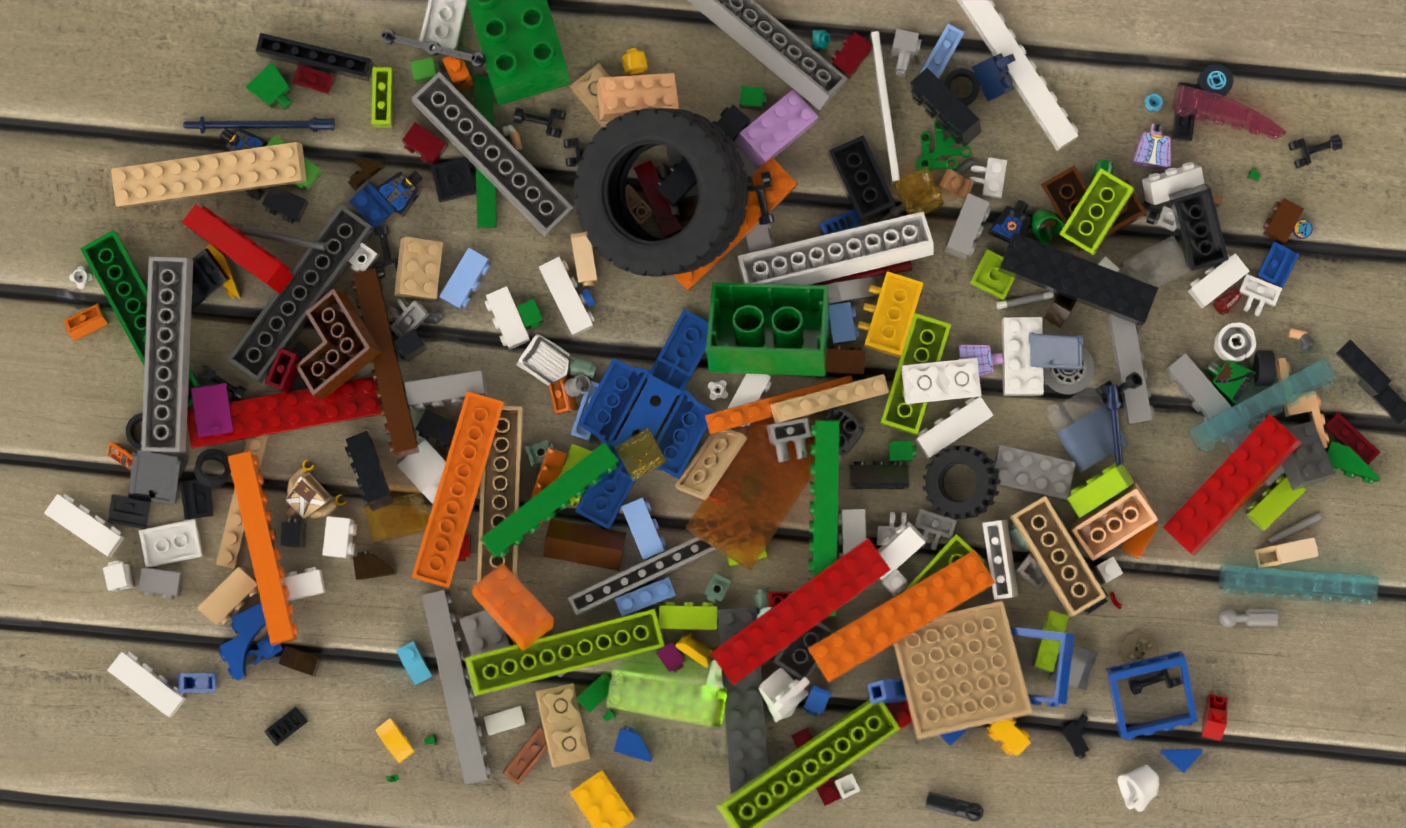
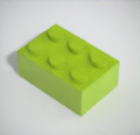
(1100, 489)

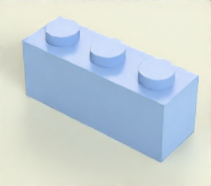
(465, 279)
(644, 528)

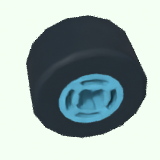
(1217, 73)

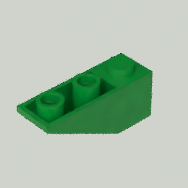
(1347, 461)

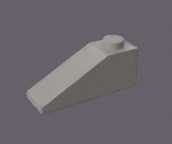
(850, 290)

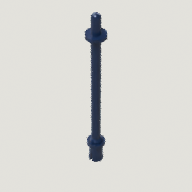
(314, 124)
(1113, 405)

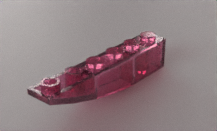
(1223, 111)

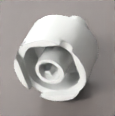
(1245, 342)

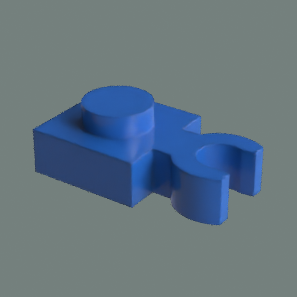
(265, 649)

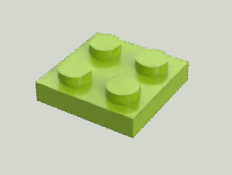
(989, 278)

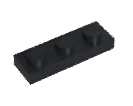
(1184, 125)

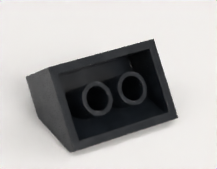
(878, 476)

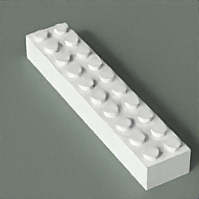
(840, 253)

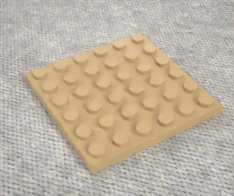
(962, 671)

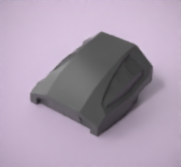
(849, 429)
(1081, 667)

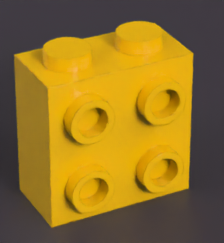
(1013, 739)

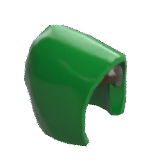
(1046, 225)

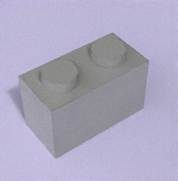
(160, 582)

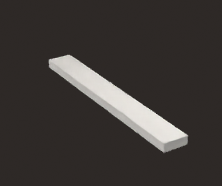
(885, 108)

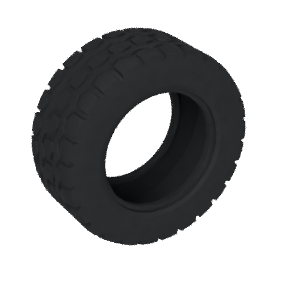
(603, 200)

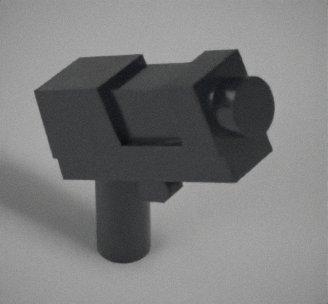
(1073, 735)

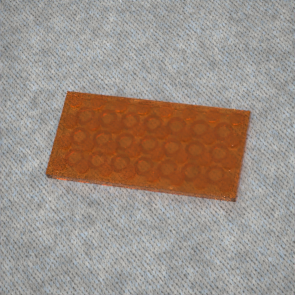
(751, 497)

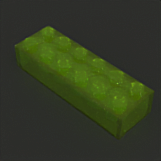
(666, 698)

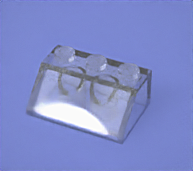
(1157, 264)

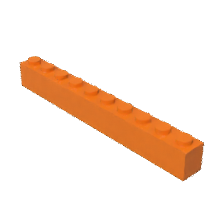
(262, 548)

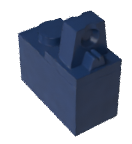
(993, 75)

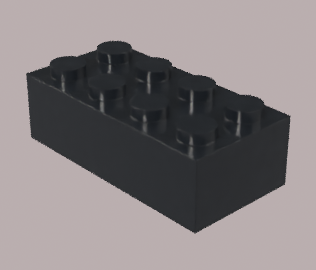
(945, 108)
(861, 179)
(1198, 227)

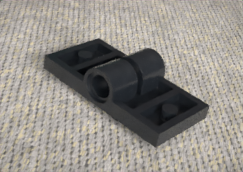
(207, 277)

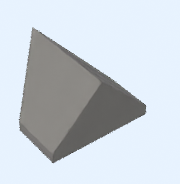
(1031, 571)

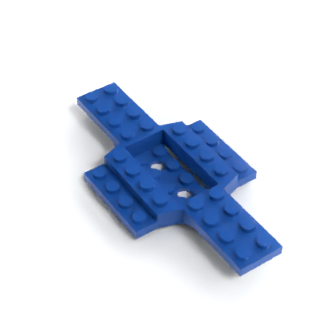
(615, 399)

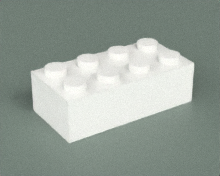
(1017, 373)

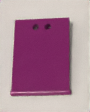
(212, 410)

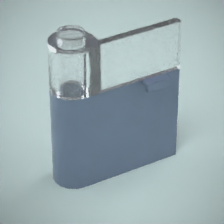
(1084, 428)

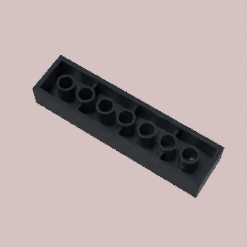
(1078, 279)

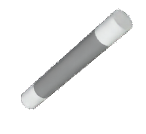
(1025, 300)

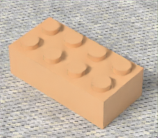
(635, 92)

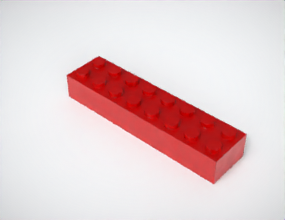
(1232, 485)

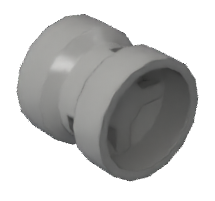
(577, 385)

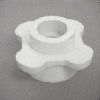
(80, 272)
(714, 394)

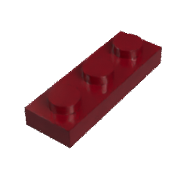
(1350, 437)

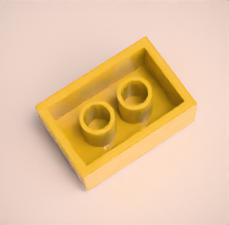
(602, 803)

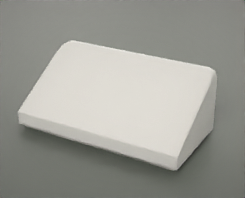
(504, 720)

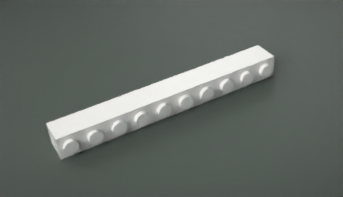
(1022, 72)

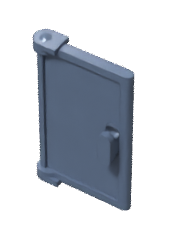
(1062, 349)

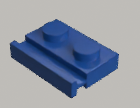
(372, 205)
(1277, 265)

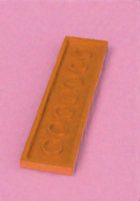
(782, 186)

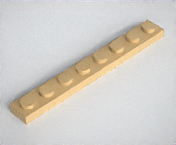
(234, 527)

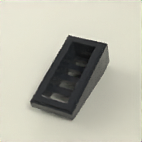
(269, 732)

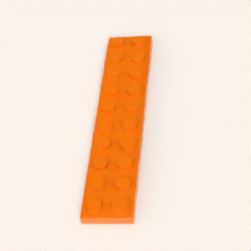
(457, 489)
(901, 616)

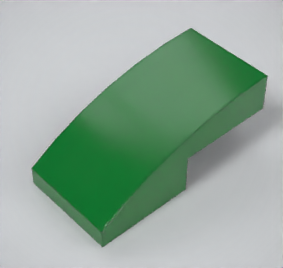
(595, 693)

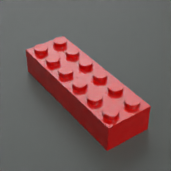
(238, 247)

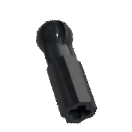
(953, 806)

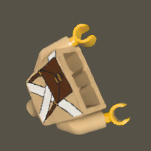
(308, 496)

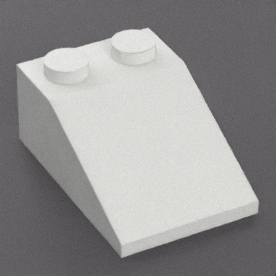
(424, 469)

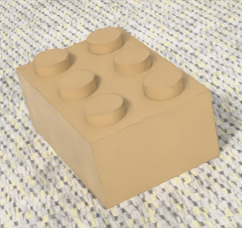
(418, 268)

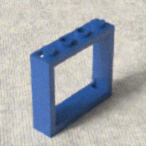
(1064, 665)
(1146, 666)

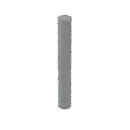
(1294, 528)

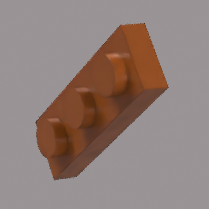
(527, 756)

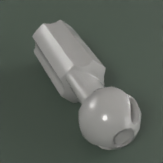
(1252, 617)

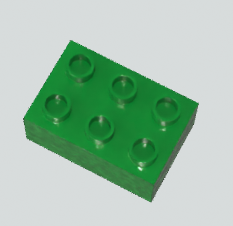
(519, 47)
(768, 329)

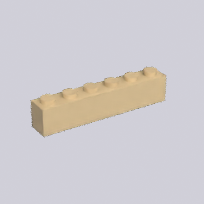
(829, 398)

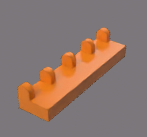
(549, 470)

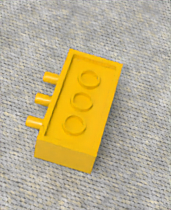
(891, 314)

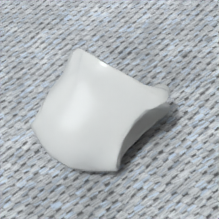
(1140, 784)

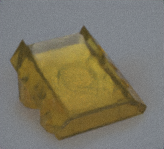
(919, 192)
(640, 454)

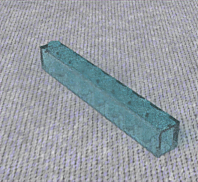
(1262, 404)
(1298, 583)

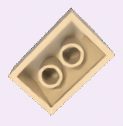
(229, 596)

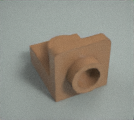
(956, 184)

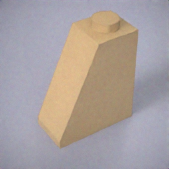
(584, 259)
(1286, 553)

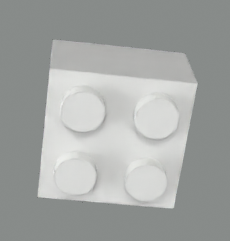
(339, 537)

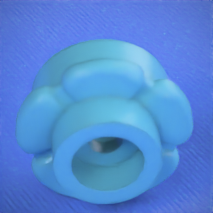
(1158, 102)

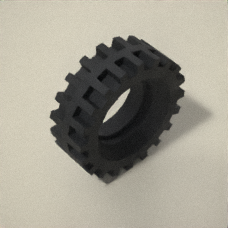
(985, 475)

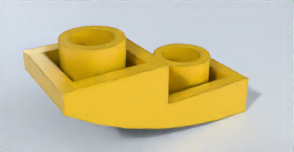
(394, 740)

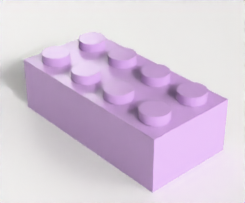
(776, 128)

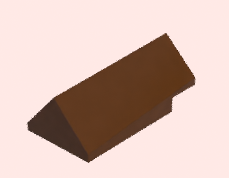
(584, 544)

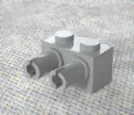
(904, 48)
(793, 430)

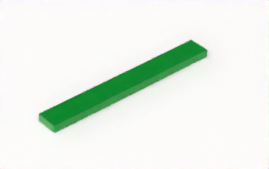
(484, 188)

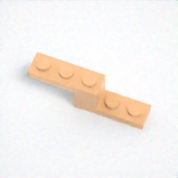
(1306, 405)

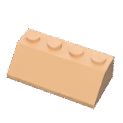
(1114, 521)

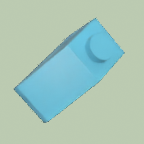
(414, 663)

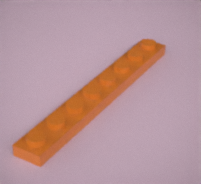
(761, 408)

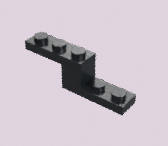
(1373, 381)

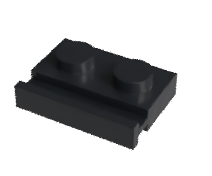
(196, 500)
(129, 511)

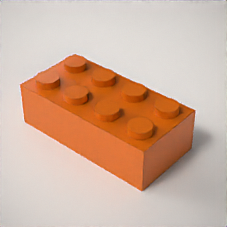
(513, 606)

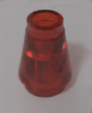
(1227, 301)

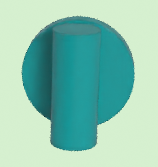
(820, 39)

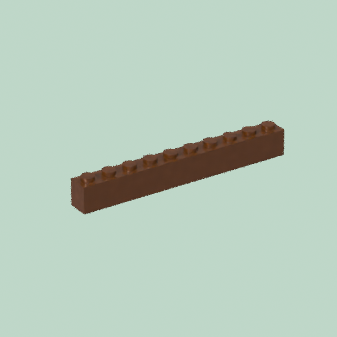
(386, 364)

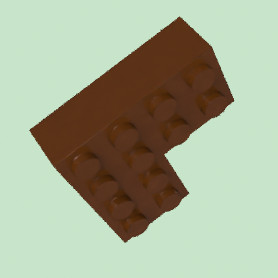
(1068, 189)
(345, 345)

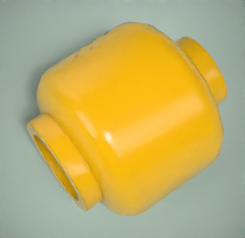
(634, 62)

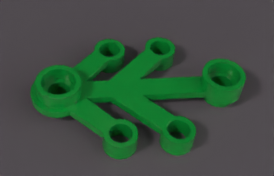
(941, 149)

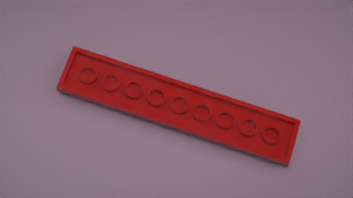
(292, 412)
(800, 611)

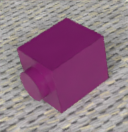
(671, 658)

